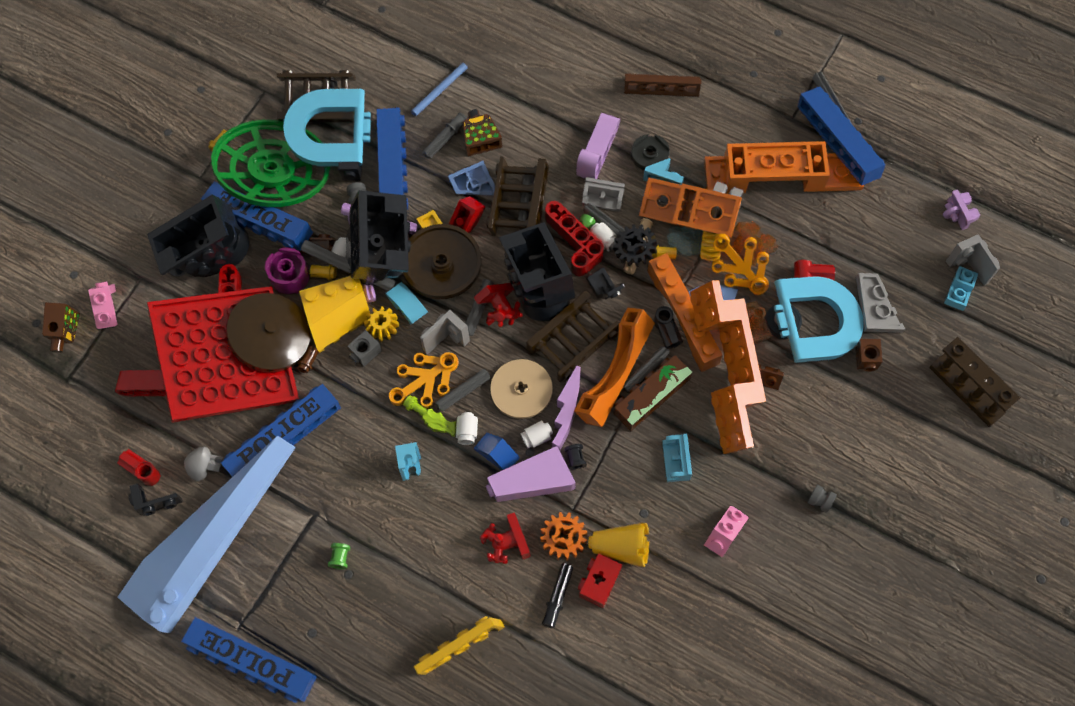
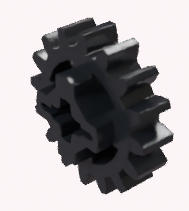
(634, 244)

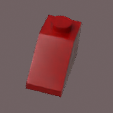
(467, 214)

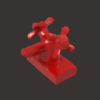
(496, 296)
(506, 540)

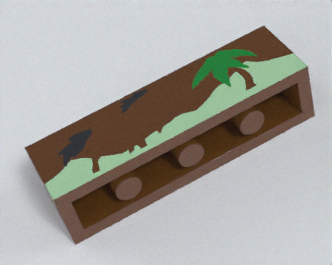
(652, 392)

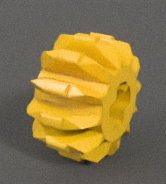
(707, 250)
(388, 326)

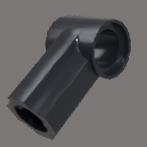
(667, 329)

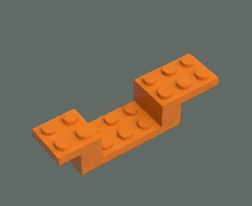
(780, 162)
(741, 360)

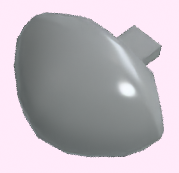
(200, 461)

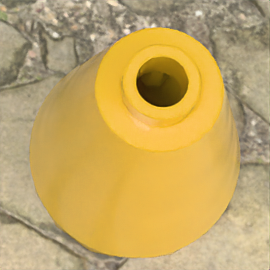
(622, 543)

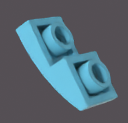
(961, 288)
(406, 302)

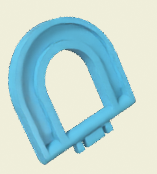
(327, 101)
(835, 295)

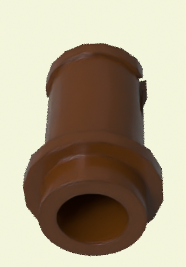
(307, 360)

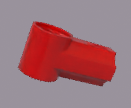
(805, 268)
(139, 467)

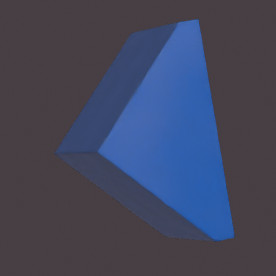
(497, 451)

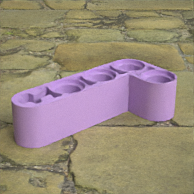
(593, 157)

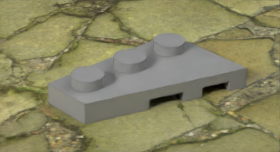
(875, 306)

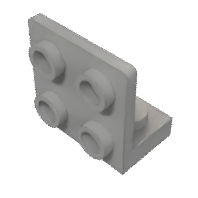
(977, 255)
(445, 325)

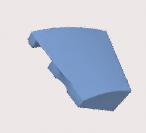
(473, 180)

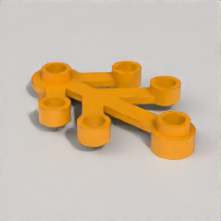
(741, 266)
(426, 377)

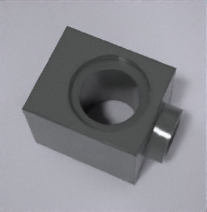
(361, 341)

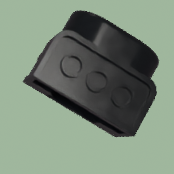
(377, 237)
(199, 240)
(537, 272)

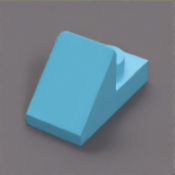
(660, 172)

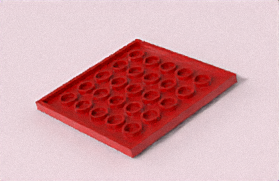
(198, 365)

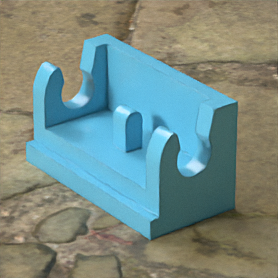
(408, 456)
(677, 458)

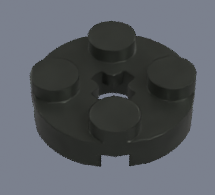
(644, 143)

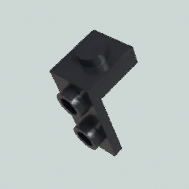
(350, 171)
(603, 285)
(138, 499)

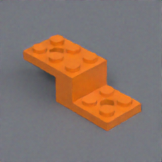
(690, 206)

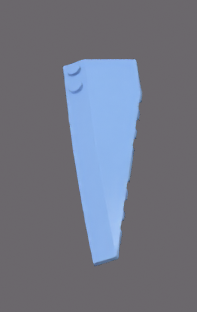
(184, 560)

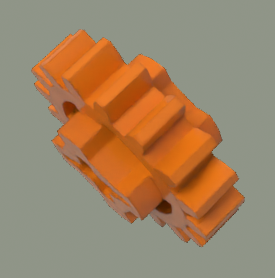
(555, 540)

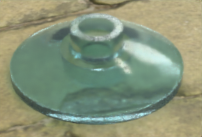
(685, 245)

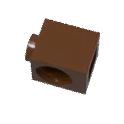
(871, 347)

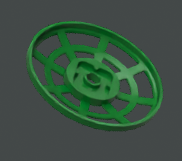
(258, 163)

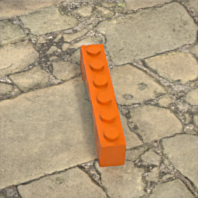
(673, 289)
(597, 402)

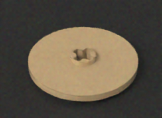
(536, 392)

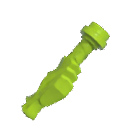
(433, 420)

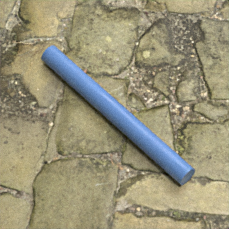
(439, 89)

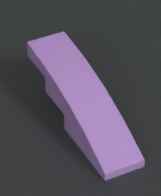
(567, 403)

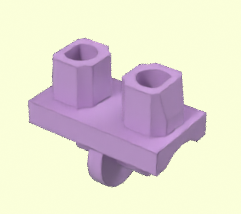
(958, 210)

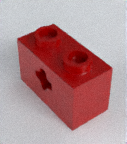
(599, 593)

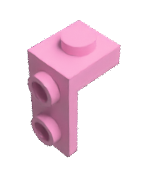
(103, 305)
(726, 531)

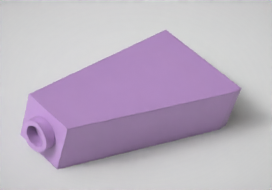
(533, 477)

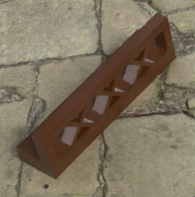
(662, 85)

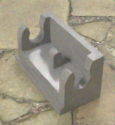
(603, 194)

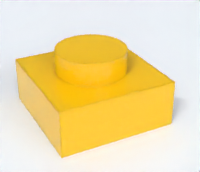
(428, 219)

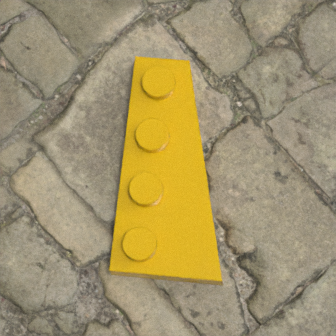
(478, 633)

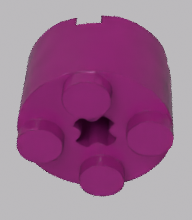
(287, 271)

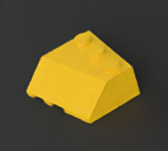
(334, 309)

